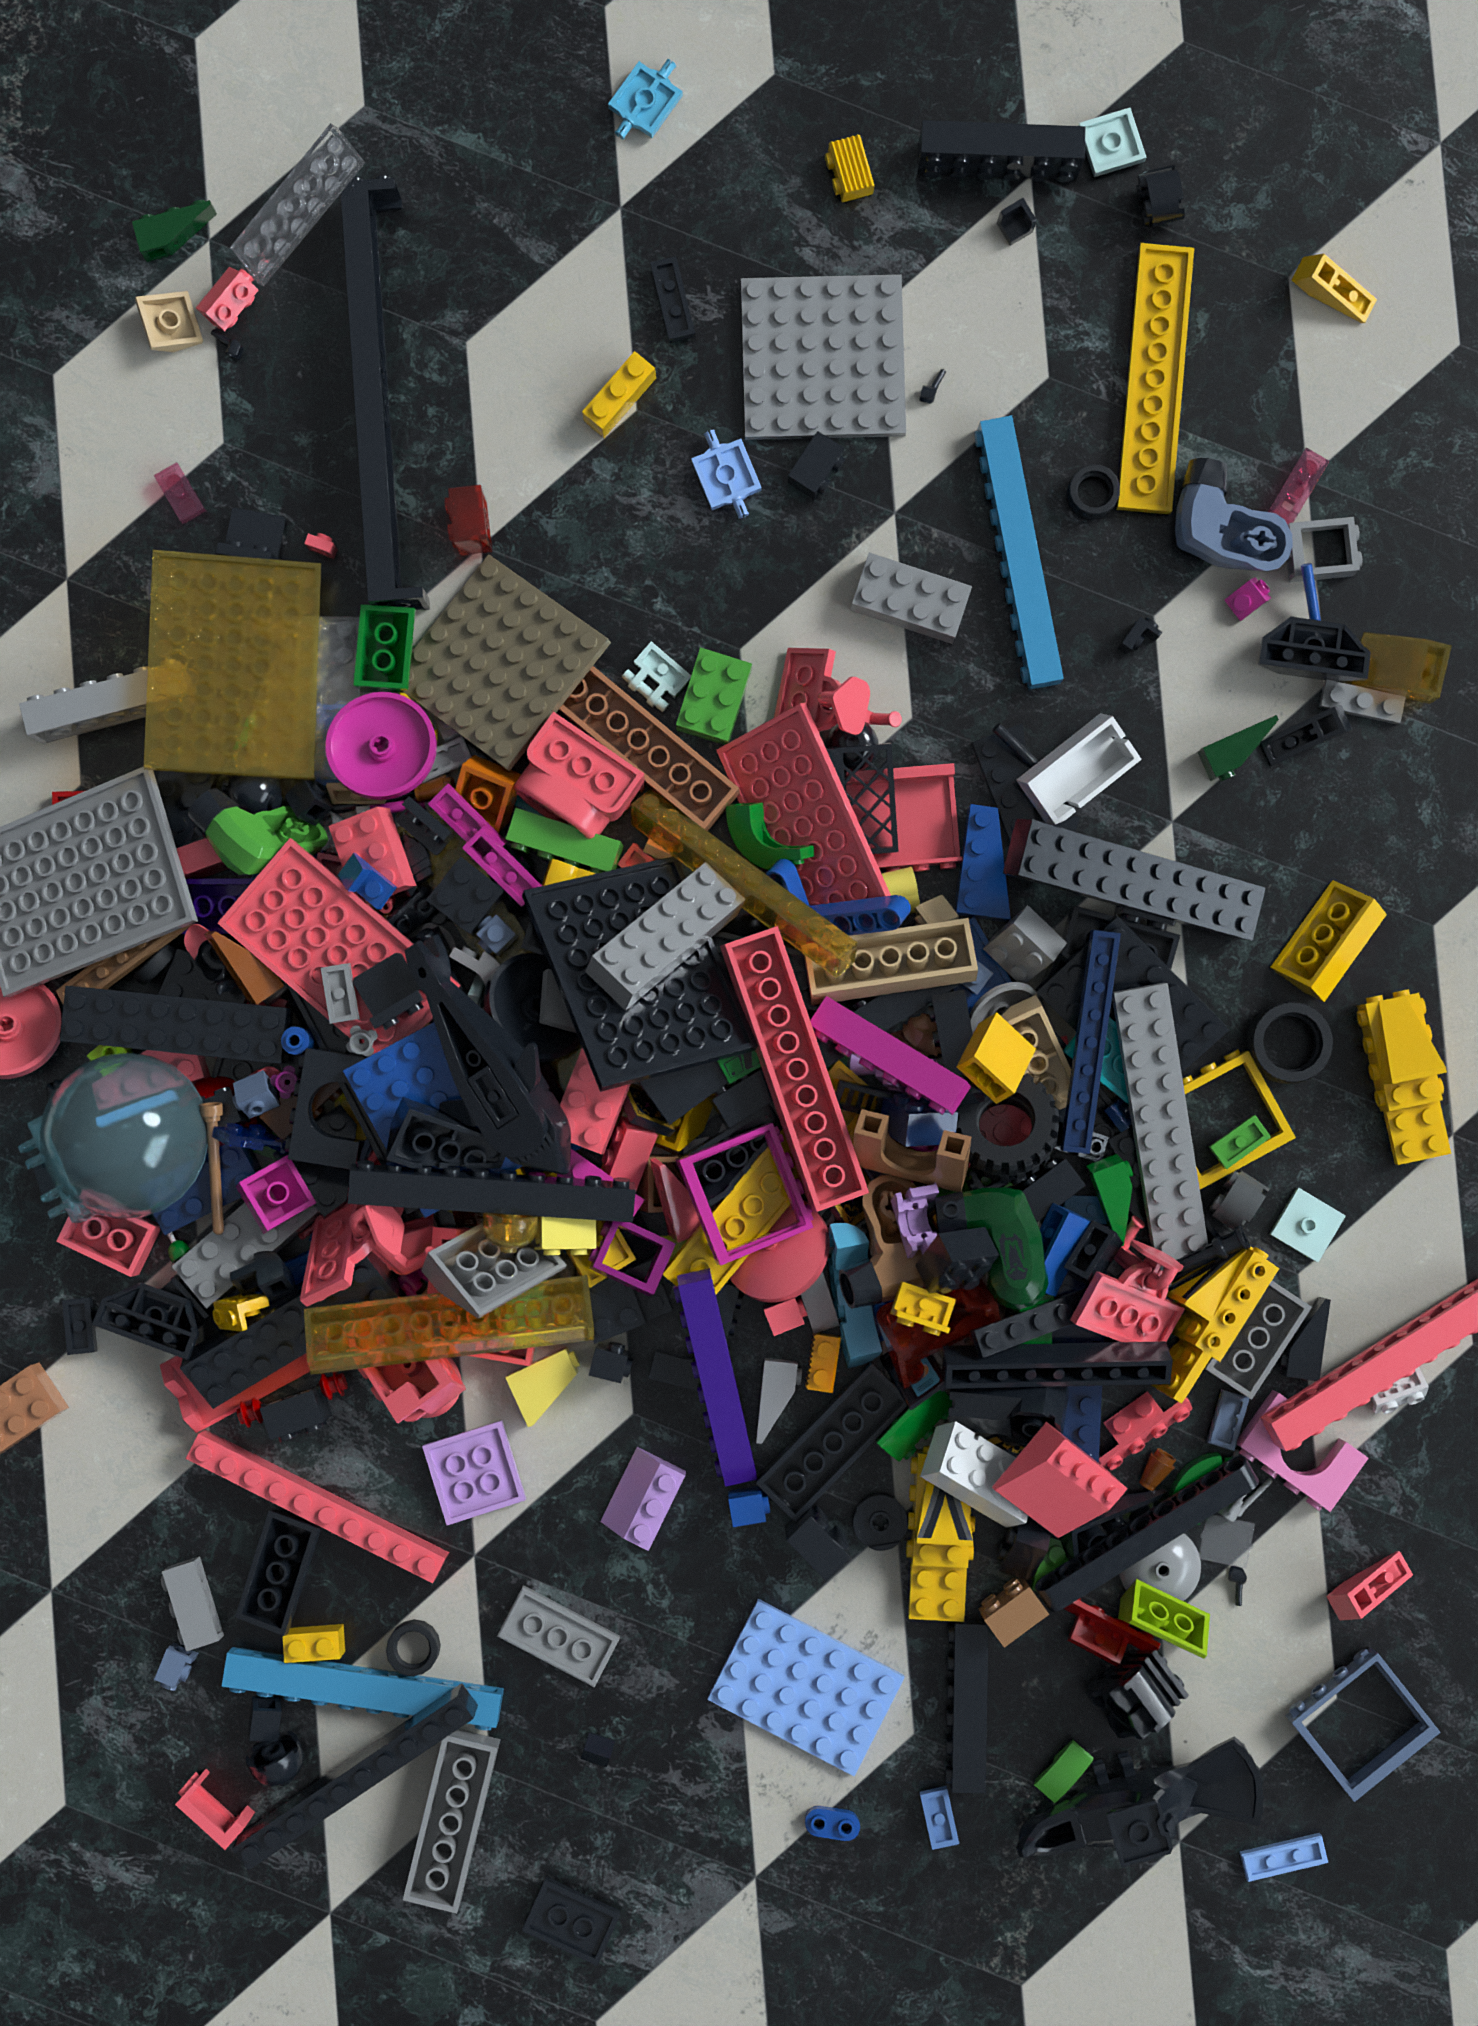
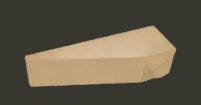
(1048, 1061)

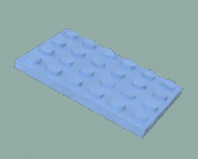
(806, 1687)

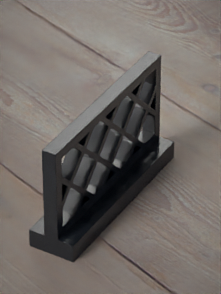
(836, 756)

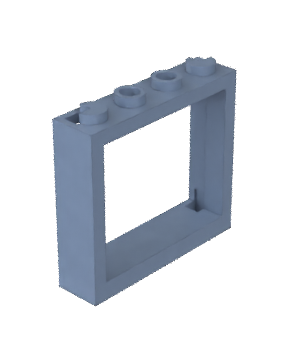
(1388, 1759)

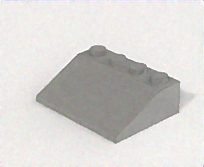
(482, 1276)

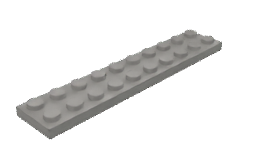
(1160, 1119)

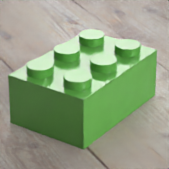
(714, 696)

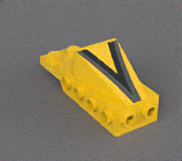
(1208, 1297)
(937, 1549)

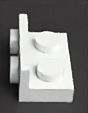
(1405, 1390)

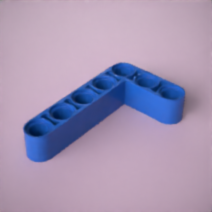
(851, 916)

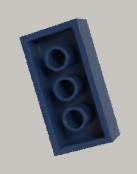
(235, 1166)

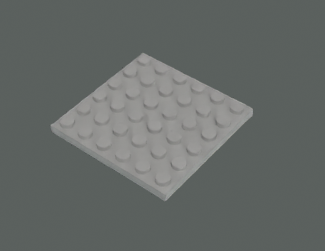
(823, 357)

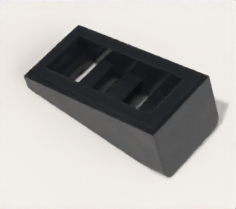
(872, 1091)

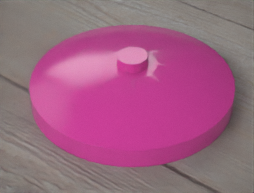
(381, 745)

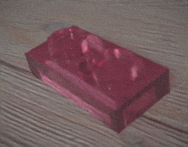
(179, 493)

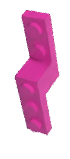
(483, 843)

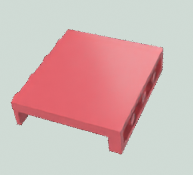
(923, 814)

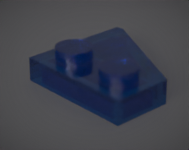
(253, 1137)

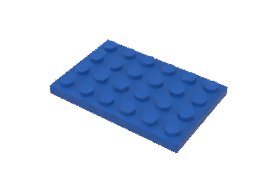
(407, 1069)

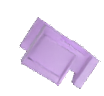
(914, 1222)

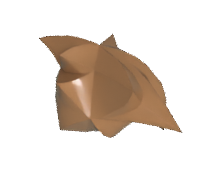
(919, 1035)

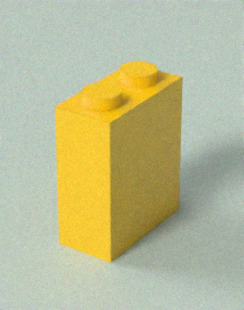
(996, 1058)

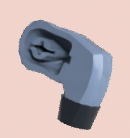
(1225, 532)

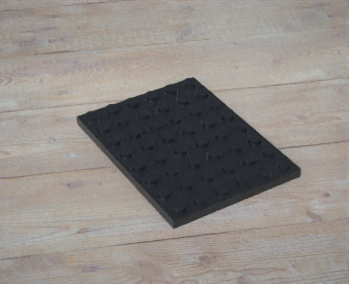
(674, 1026)

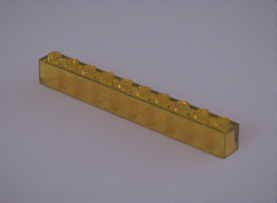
(764, 897)

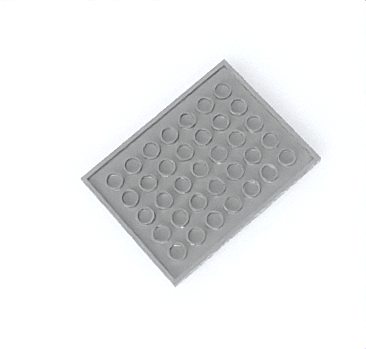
(88, 881)

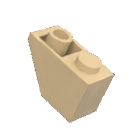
(935, 911)

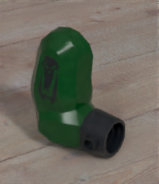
(1019, 1272)

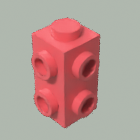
(228, 298)

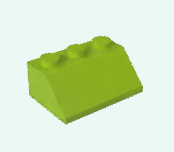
(1166, 1617)

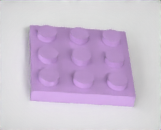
(474, 1472)

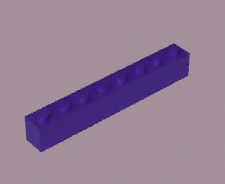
(716, 1376)

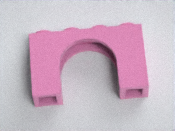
(1322, 1484)

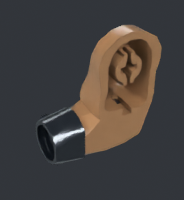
(879, 1278)

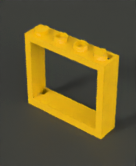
(1277, 1139)

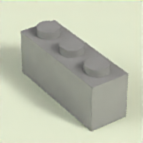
(192, 1604)

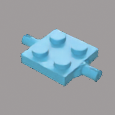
(645, 99)

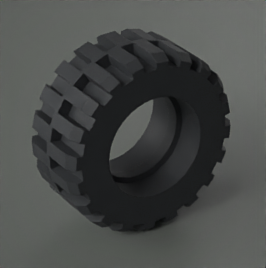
(1022, 1157)

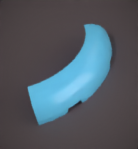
(857, 1325)

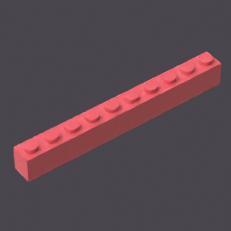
(1374, 1370)
(317, 1505)

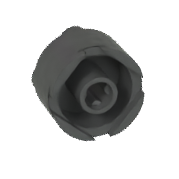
(1239, 1201)

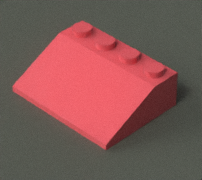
(1058, 1483)

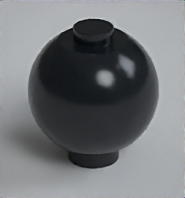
(253, 792)

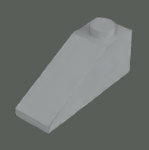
(776, 1390)

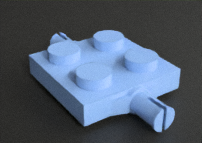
(726, 474)

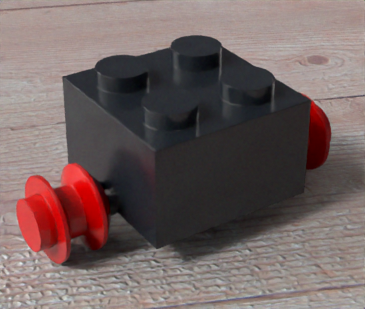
(295, 1412)

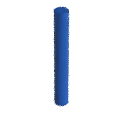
(1310, 591)

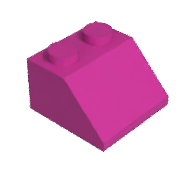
(275, 1194)

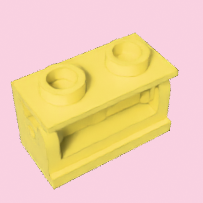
(565, 1234)

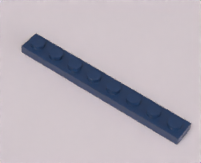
(1090, 1041)

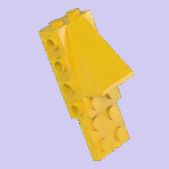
(1405, 1075)

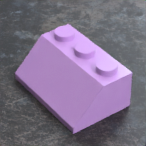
(643, 1498)

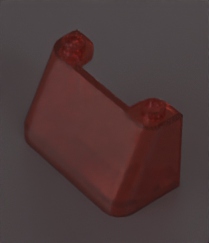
(911, 1344)

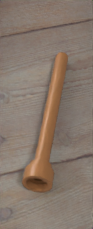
(211, 1114)

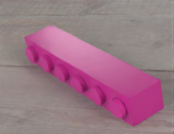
(890, 1056)

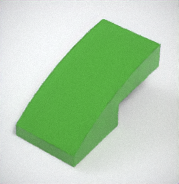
(1064, 1771)

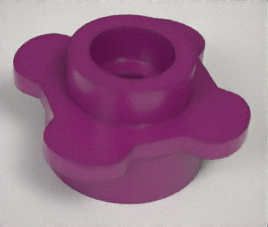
(279, 1081)

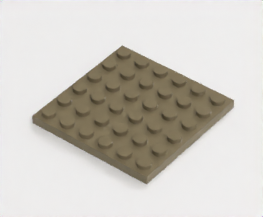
(501, 661)

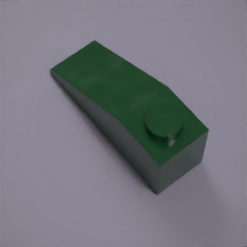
(1229, 753)

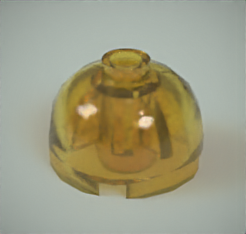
(510, 1230)

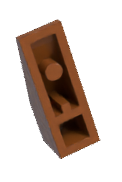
(247, 971)

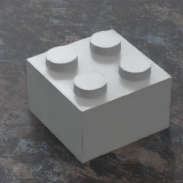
(1025, 945)

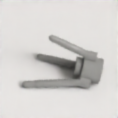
(1238, 1507)

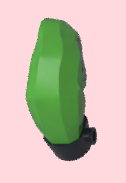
(249, 840)

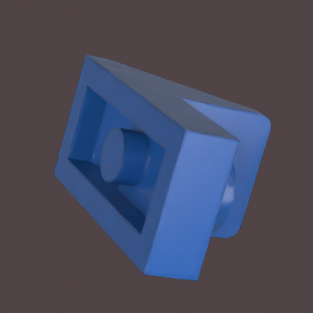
(366, 881)

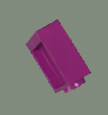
(656, 1268)

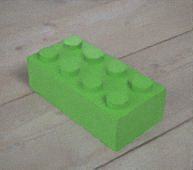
(562, 842)

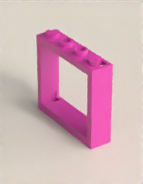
(792, 1187)

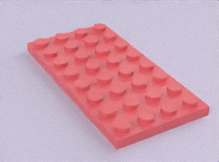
(805, 805)
(305, 920)

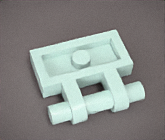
(662, 670)

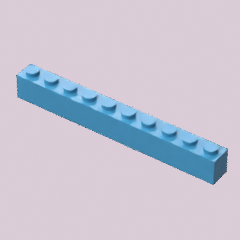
(1019, 552)
(350, 1686)

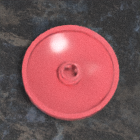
(28, 1031)
(787, 1266)

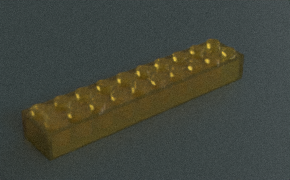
(438, 1328)

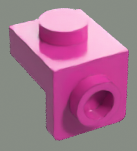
(1248, 598)

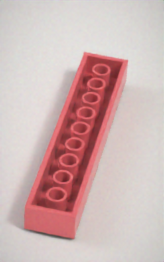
(794, 1069)

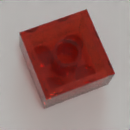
(469, 519)

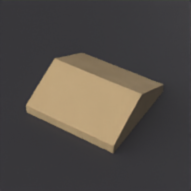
(169, 321)

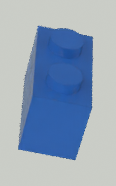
(748, 1506)

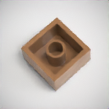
(1012, 1611)

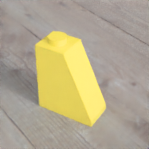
(542, 1382)

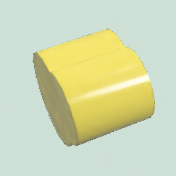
(903, 883)

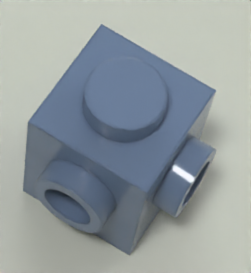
(495, 935)
(255, 1094)

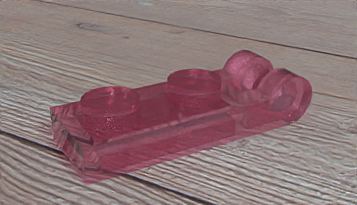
(1299, 485)

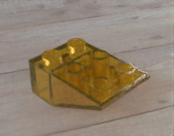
(1405, 666)

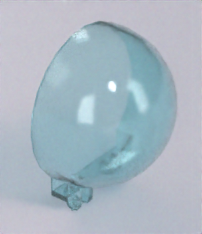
(119, 1138)

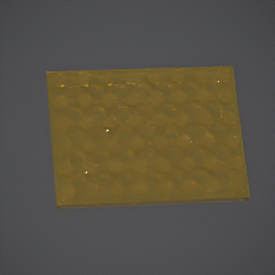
(232, 665)

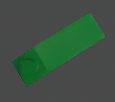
(1113, 1191)

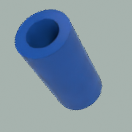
(293, 1035)

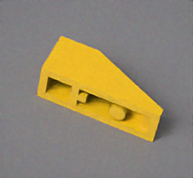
(1333, 286)

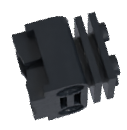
(1138, 1694)

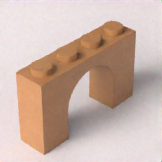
(882, 1154)

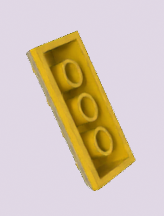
(1329, 940)

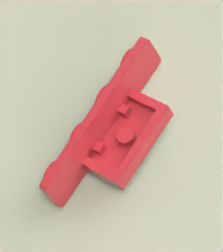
(1138, 1425)

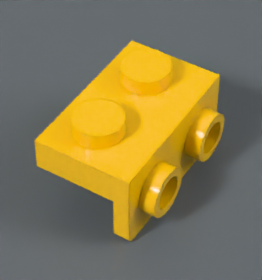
(918, 1306)

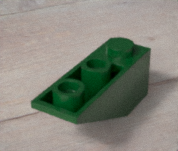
(167, 232)

